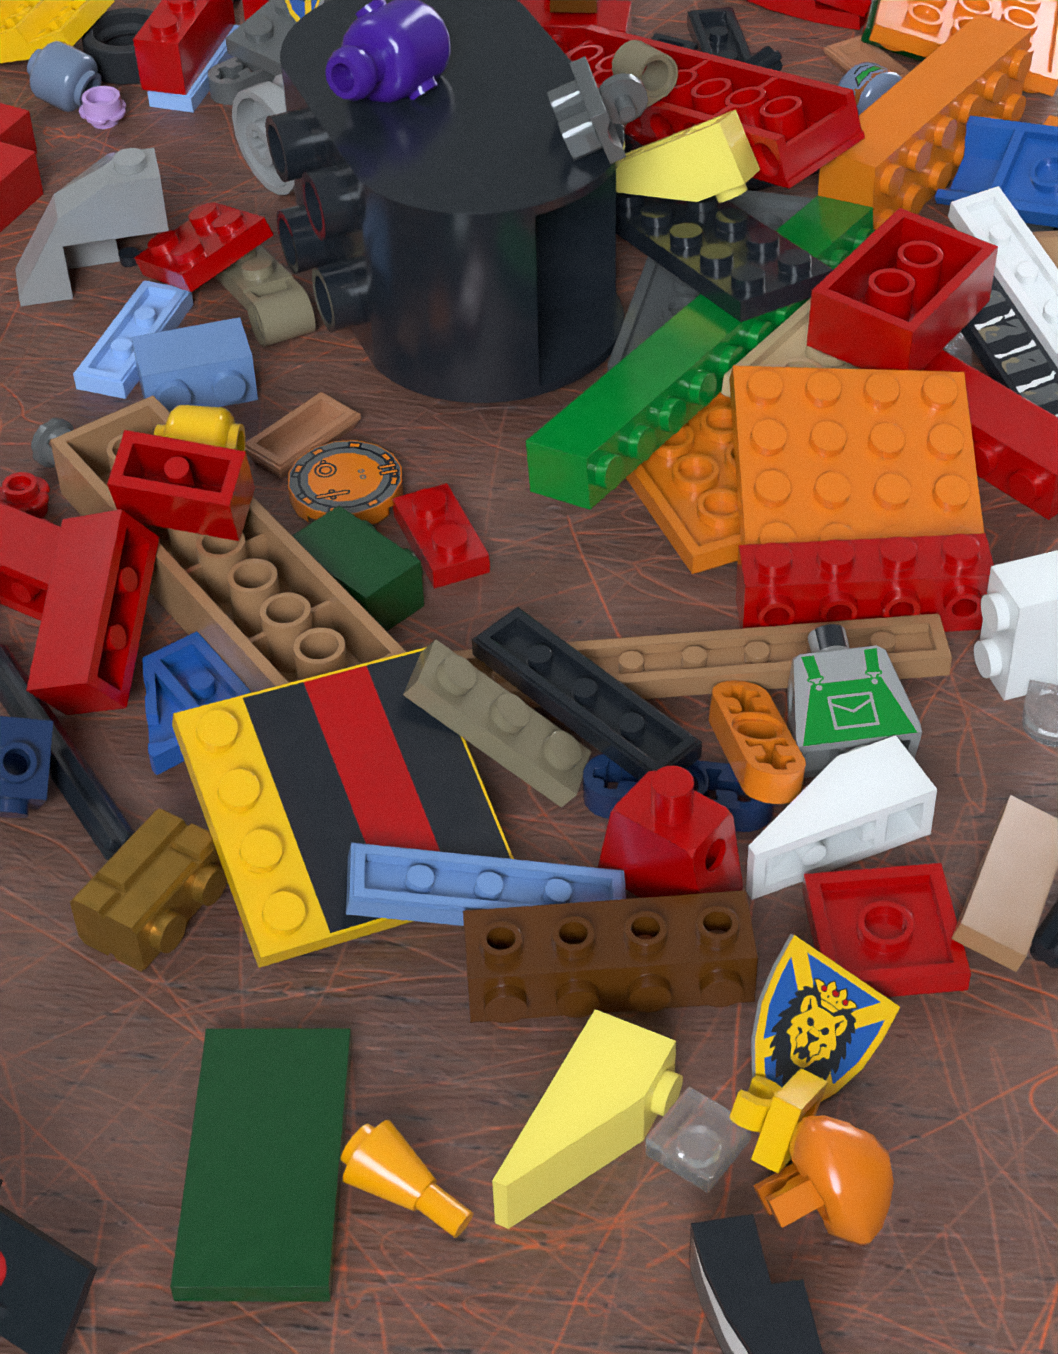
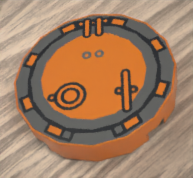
(345, 474)

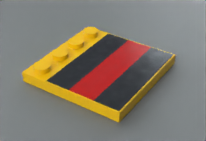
(322, 766)

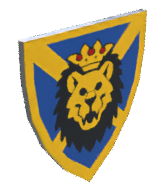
(816, 1019)

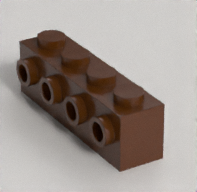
(610, 956)

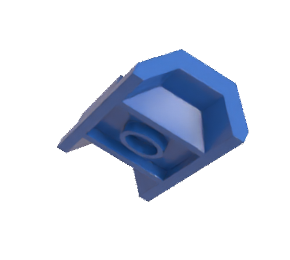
(1017, 159)

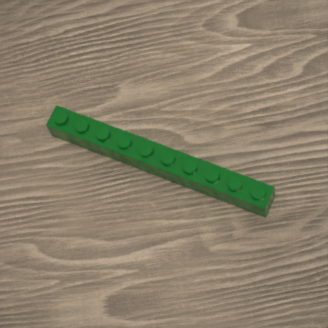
(671, 374)

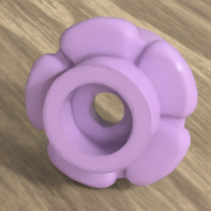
(102, 107)

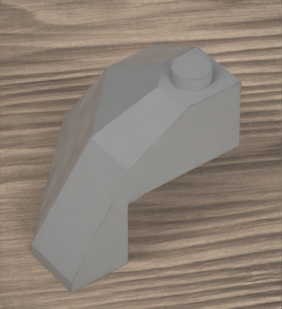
(84, 218)

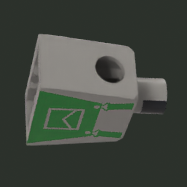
(845, 699)

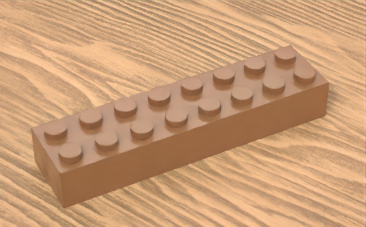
(251, 599)

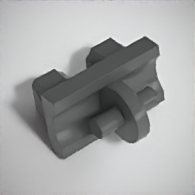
(589, 112)

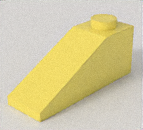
(692, 163)
(589, 1114)

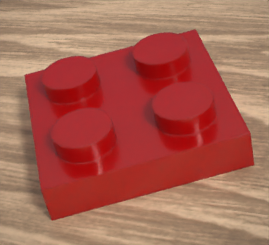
(202, 245)
(888, 927)

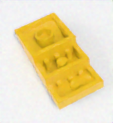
(35, 23)

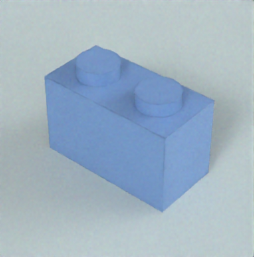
(197, 365)

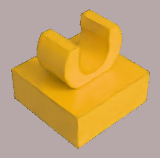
(776, 1113)

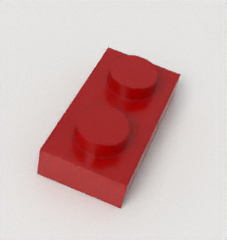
(441, 535)

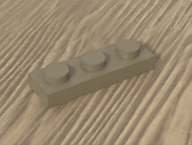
(497, 723)

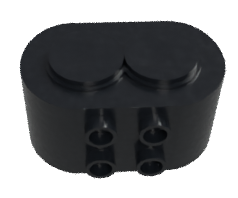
(451, 218)

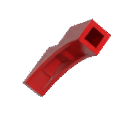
(18, 164)

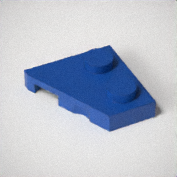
(177, 680)

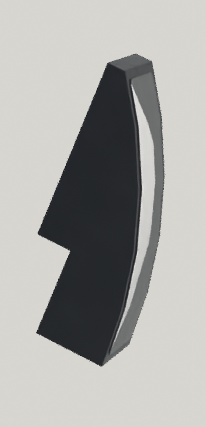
(738, 1295)

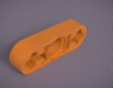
(756, 742)

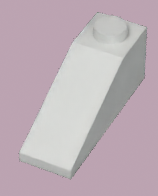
(847, 813)

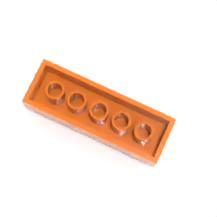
(920, 123)

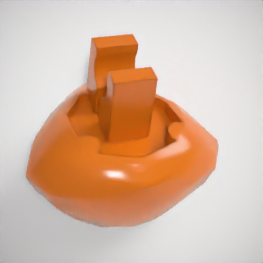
(836, 1172)

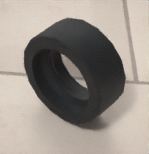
(113, 46)

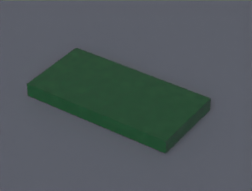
(264, 1167)

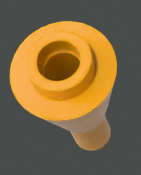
(389, 1168)

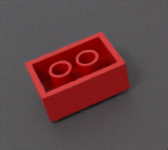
(901, 294)

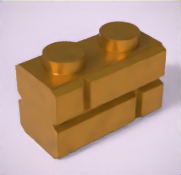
(149, 891)

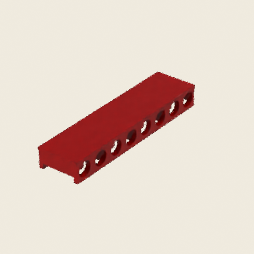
(788, 118)

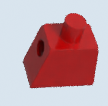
(671, 839)

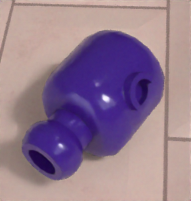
(390, 52)

